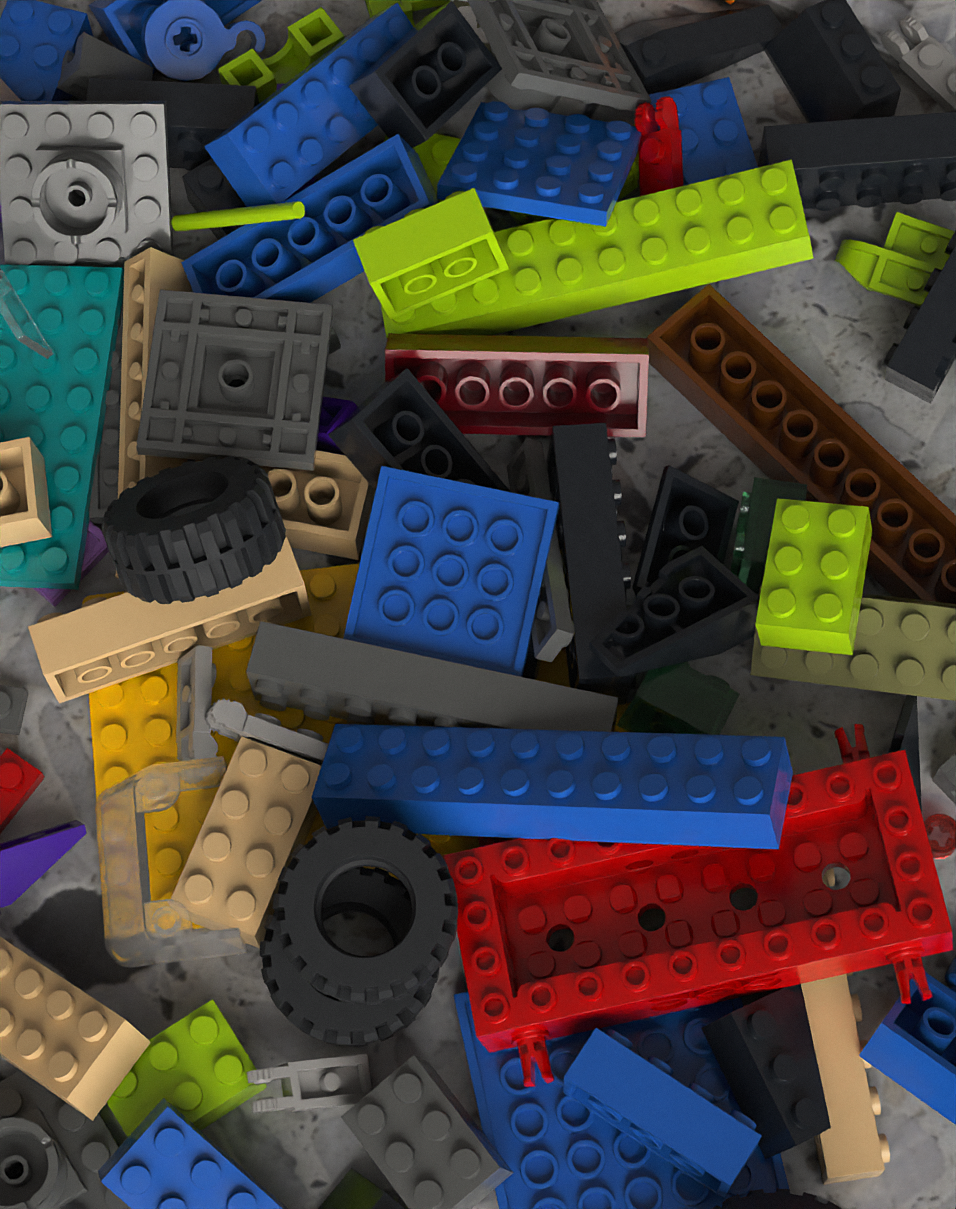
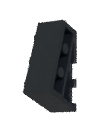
(772, 1068)

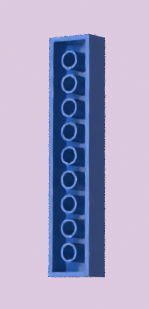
(560, 784)

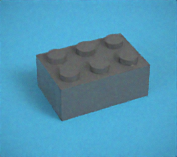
(426, 1140)

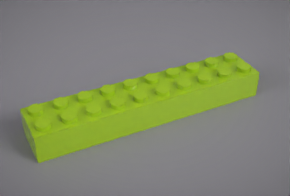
(645, 251)

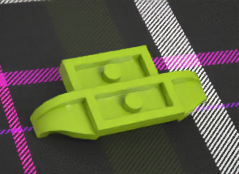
(903, 263)

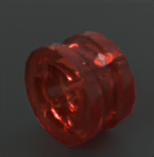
(946, 825)

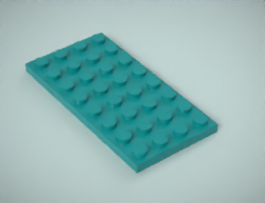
(59, 406)

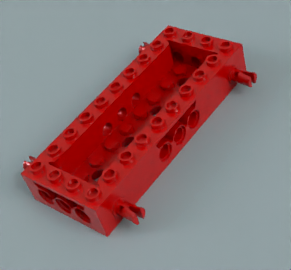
(707, 950)

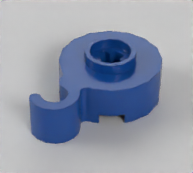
(209, 35)

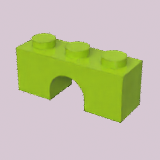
(305, 44)

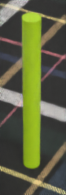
(238, 216)

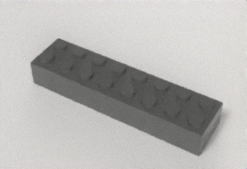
(407, 689)

